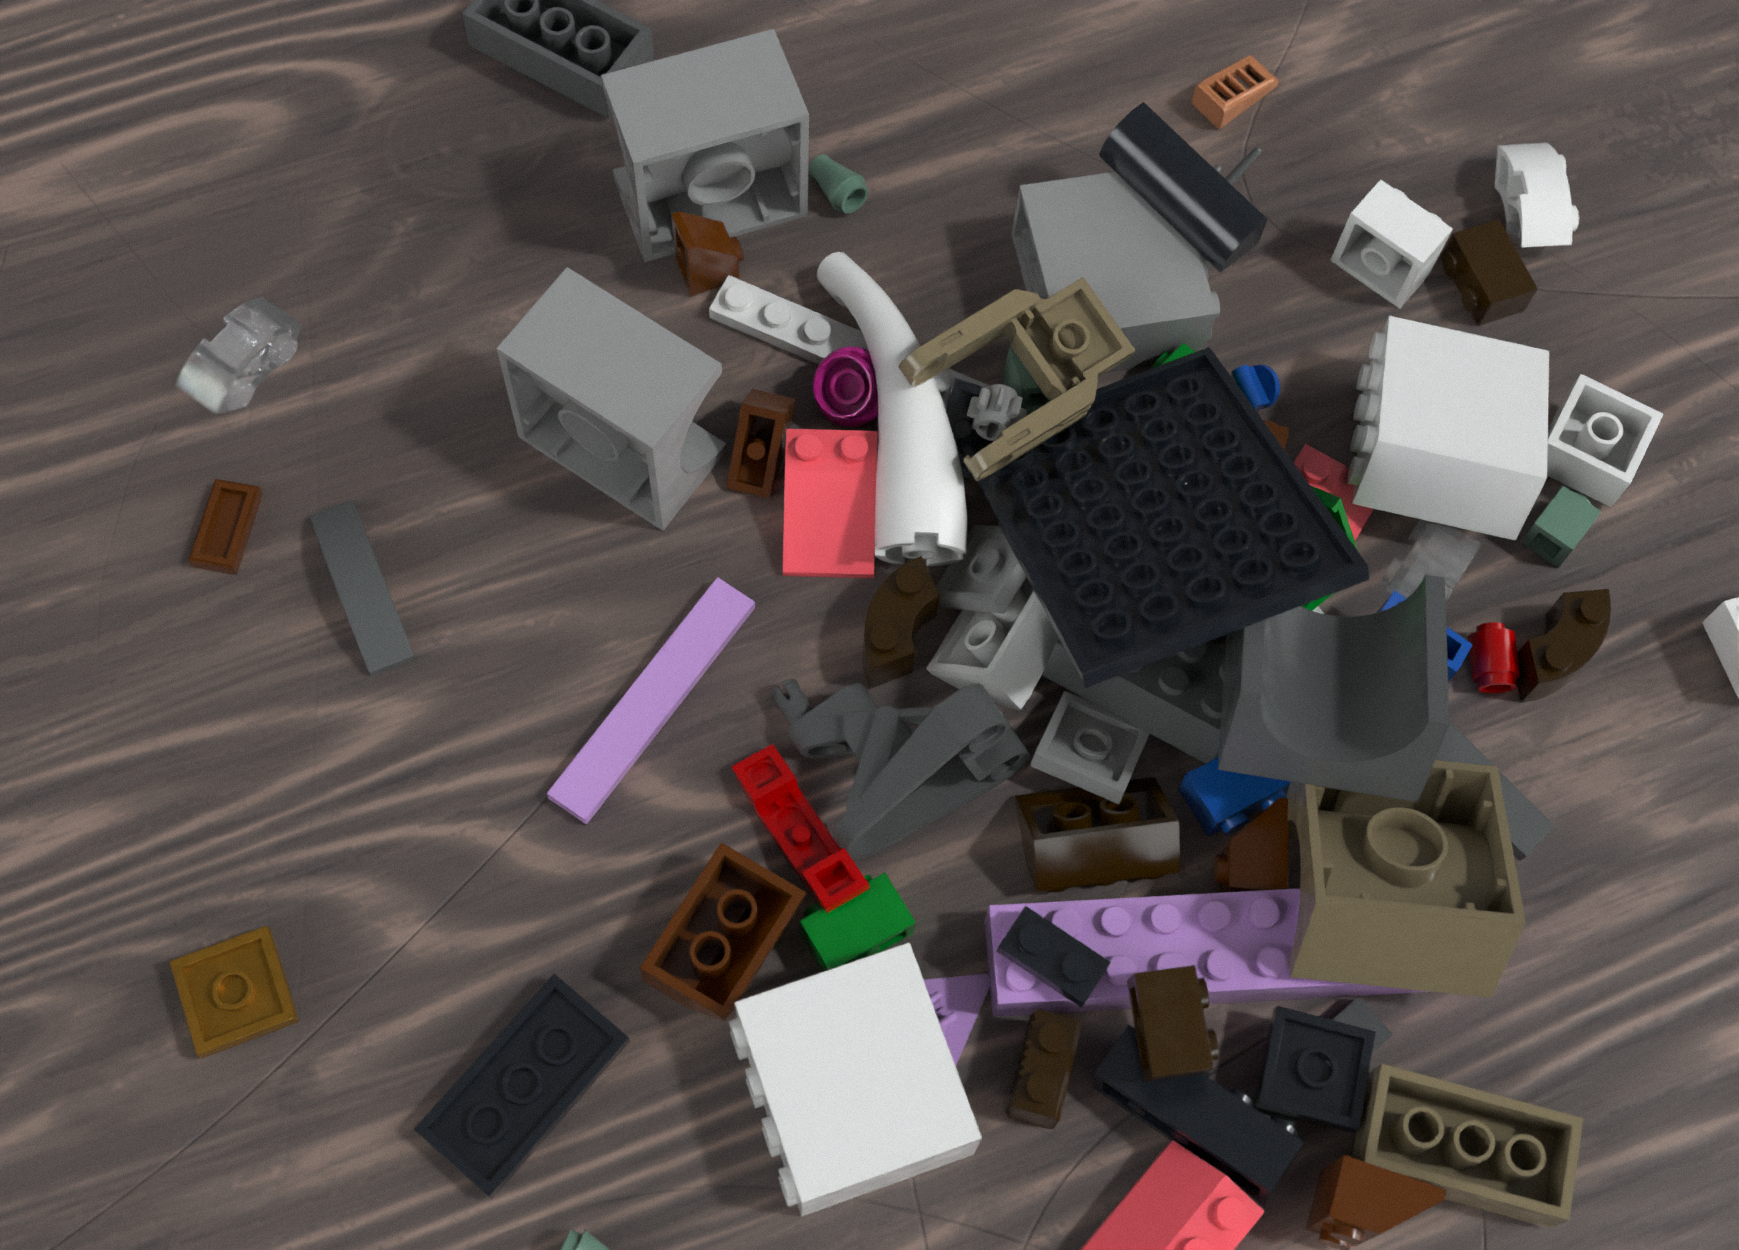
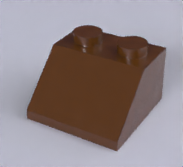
(1364, 1200)

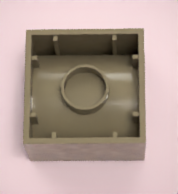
(1405, 886)

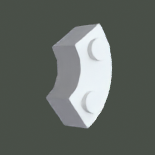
(1535, 195)

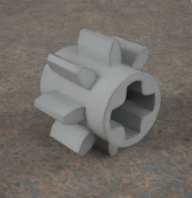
(995, 410)

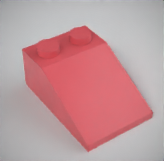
(829, 503)

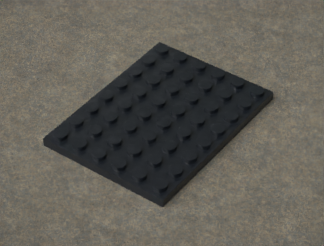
(1165, 520)

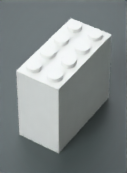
(1451, 428)
(853, 1080)

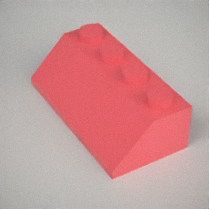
(1178, 1207)

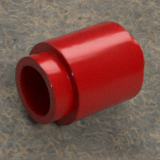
(1493, 658)

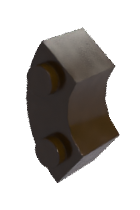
(893, 619)
(1571, 639)

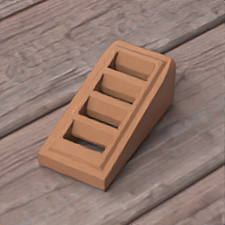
(1222, 112)

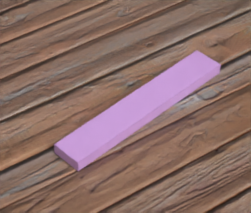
(651, 701)

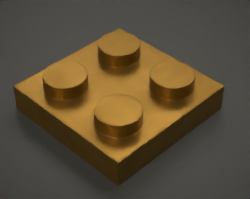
(234, 991)

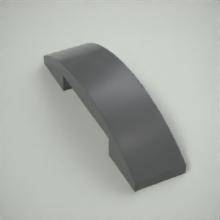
(361, 588)

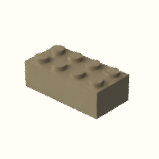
(1472, 1144)

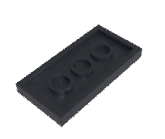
(522, 1086)

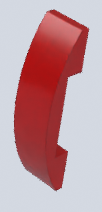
(798, 831)

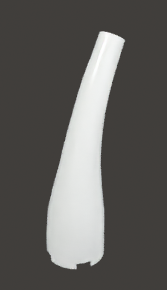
(918, 463)

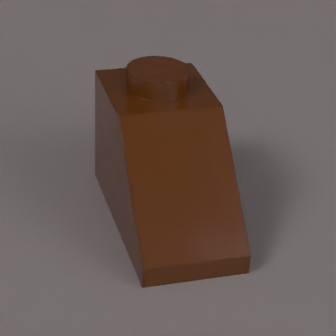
(704, 252)
(760, 442)
(1257, 854)

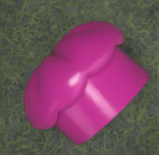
(847, 387)

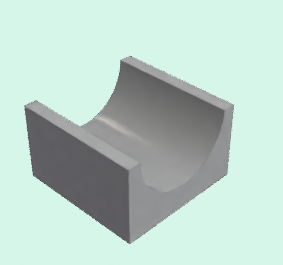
(710, 138)
(611, 397)

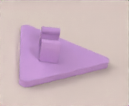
(957, 1006)

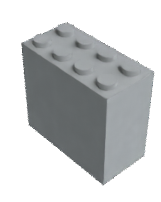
(1127, 255)

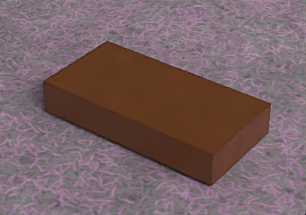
(225, 526)

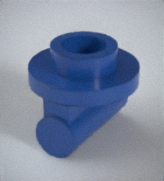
(1258, 384)

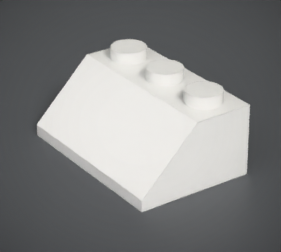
(998, 650)

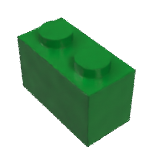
(858, 927)

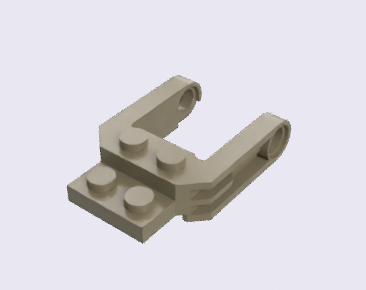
(1059, 341)

